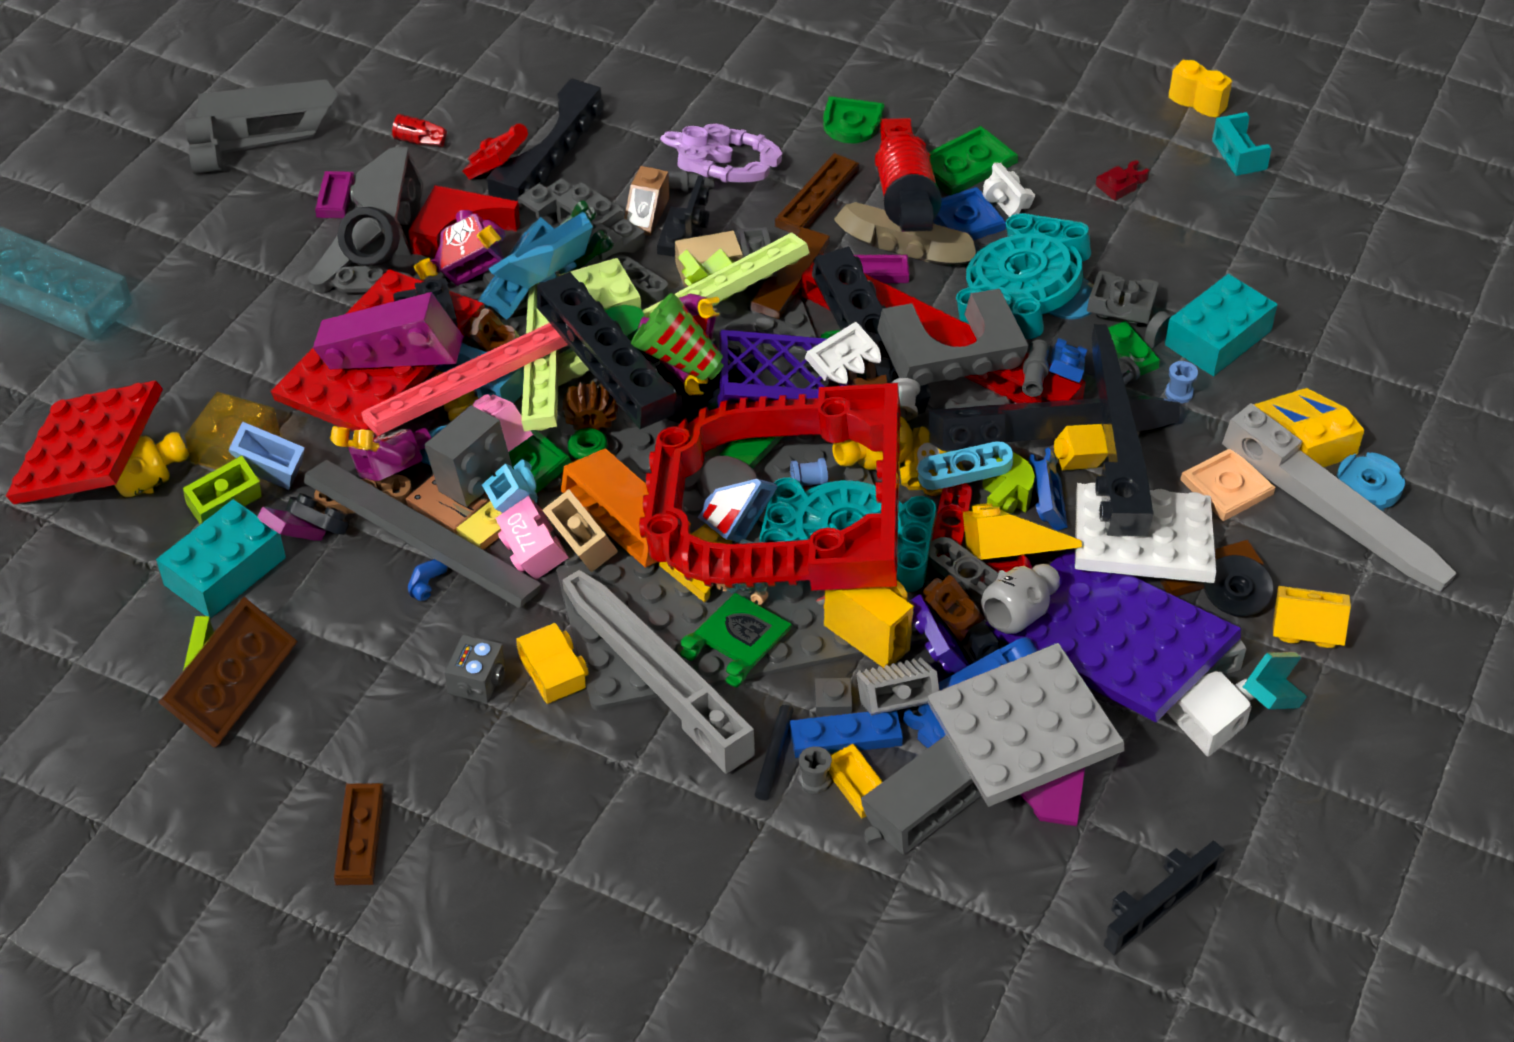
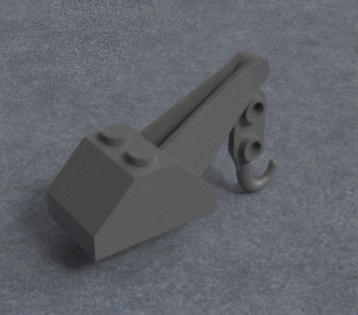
(387, 184)

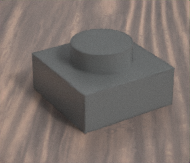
(833, 696)

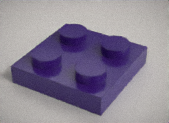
(941, 643)

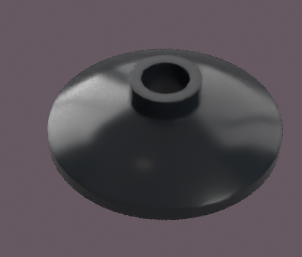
(1247, 577)

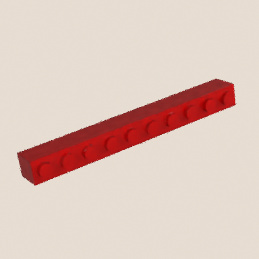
(957, 333)

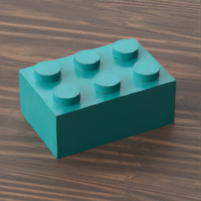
(1220, 324)
(221, 558)

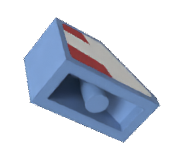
(737, 507)

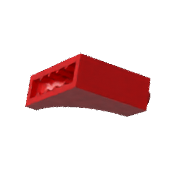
(441, 210)

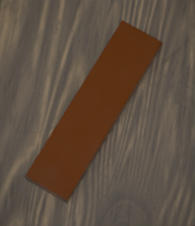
(817, 194)
(780, 290)

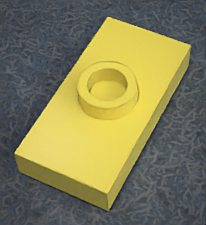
(481, 527)

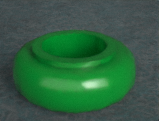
(586, 436)

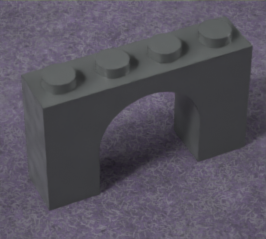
(926, 360)

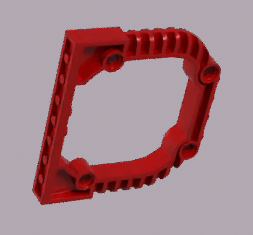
(832, 558)

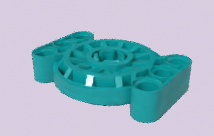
(1033, 267)
(837, 505)

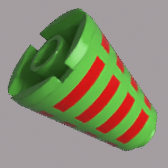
(678, 340)

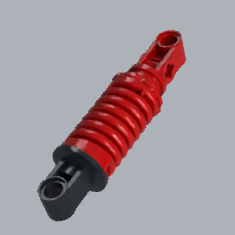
(906, 177)

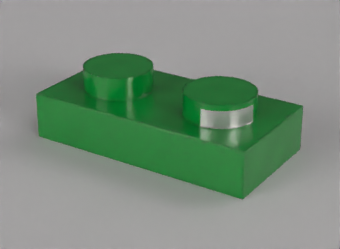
(1131, 345)

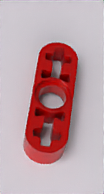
(947, 509)

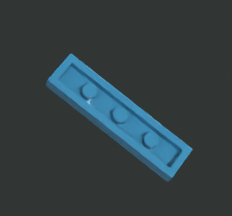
(503, 294)

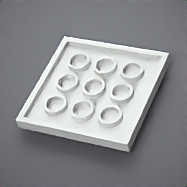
(1177, 543)

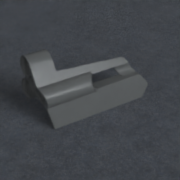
(233, 117)

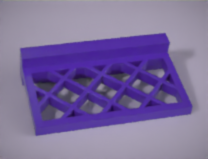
(735, 391)

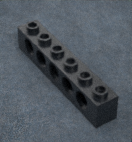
(842, 267)
(606, 350)

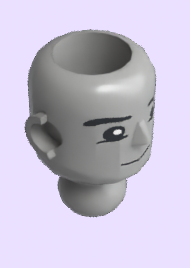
(1019, 597)

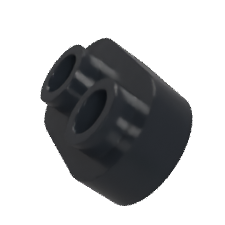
(329, 519)

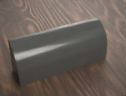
(920, 796)

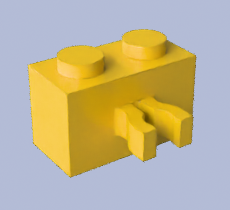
(1311, 616)

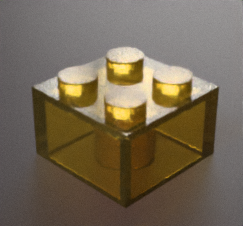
(218, 424)

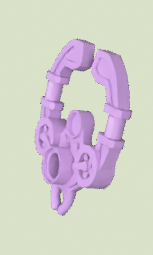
(712, 142)

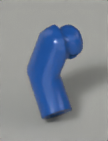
(422, 573)

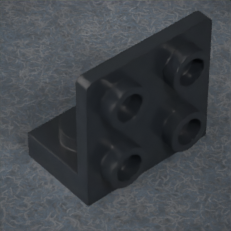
(685, 222)

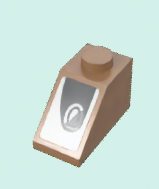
(647, 198)

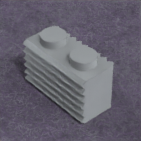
(897, 686)

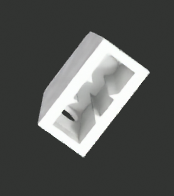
(1212, 711)

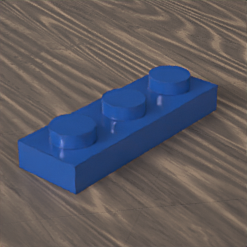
(847, 729)

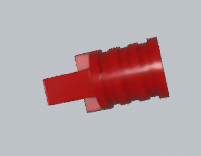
(418, 131)

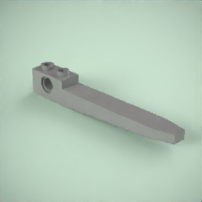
(1278, 458)
(701, 709)

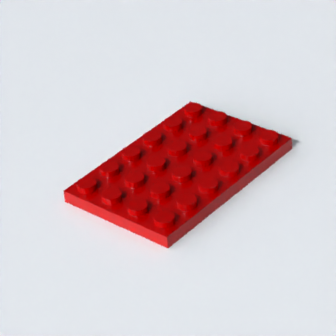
(345, 393)

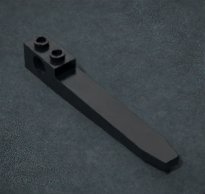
(1004, 423)
(1124, 480)

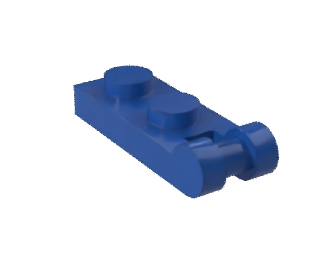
(1068, 360)

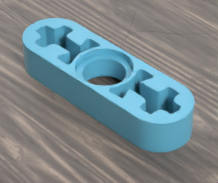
(940, 461)

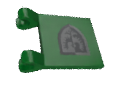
(740, 632)

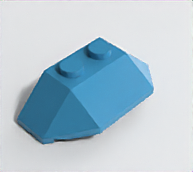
(547, 254)

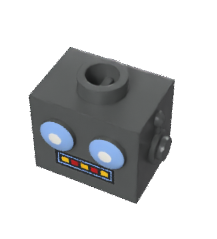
(475, 669)

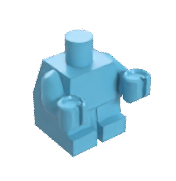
(511, 485)

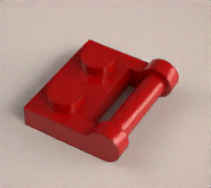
(495, 151)

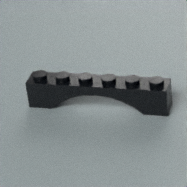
(578, 106)

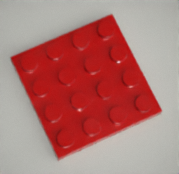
(85, 442)

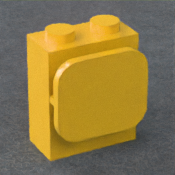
(872, 620)

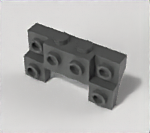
(609, 216)

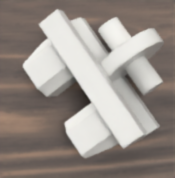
(1006, 190)

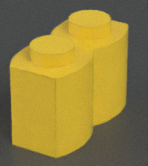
(1200, 88)
(552, 663)

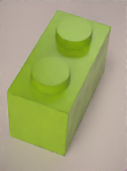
(221, 486)

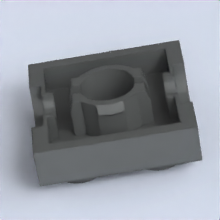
(1137, 301)

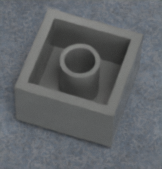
(467, 454)

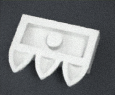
(842, 352)

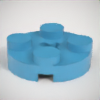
(1383, 470)

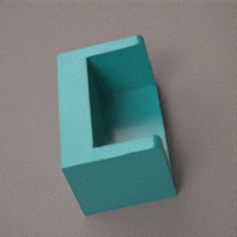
(1236, 146)

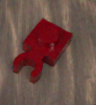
(1120, 182)

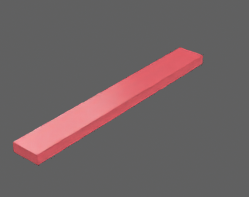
(462, 379)

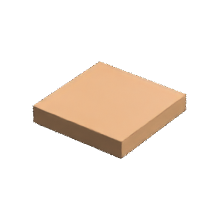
(1229, 482)

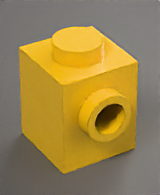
(1081, 447)

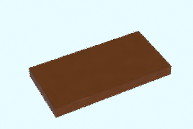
(228, 672)

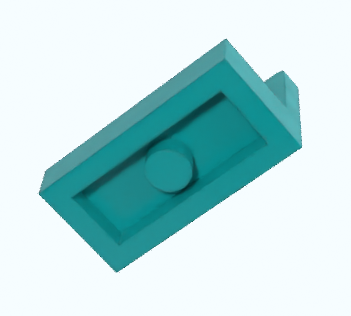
(1270, 684)

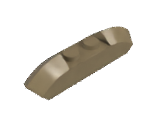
(875, 229)

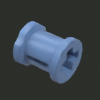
(1180, 385)
(809, 473)

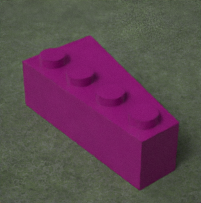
(390, 335)

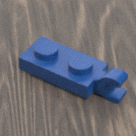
(1049, 489)

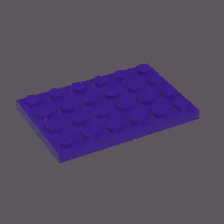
(1128, 637)

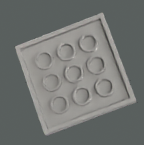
(1025, 724)

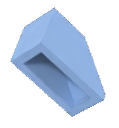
(268, 455)

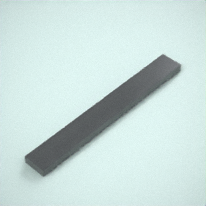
(423, 533)

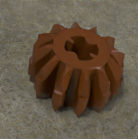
(589, 406)

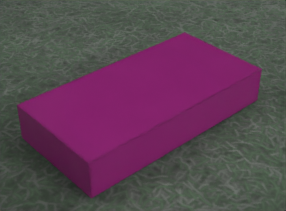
(334, 194)
(886, 267)
(290, 525)

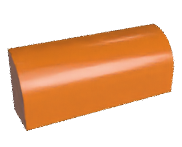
(611, 498)

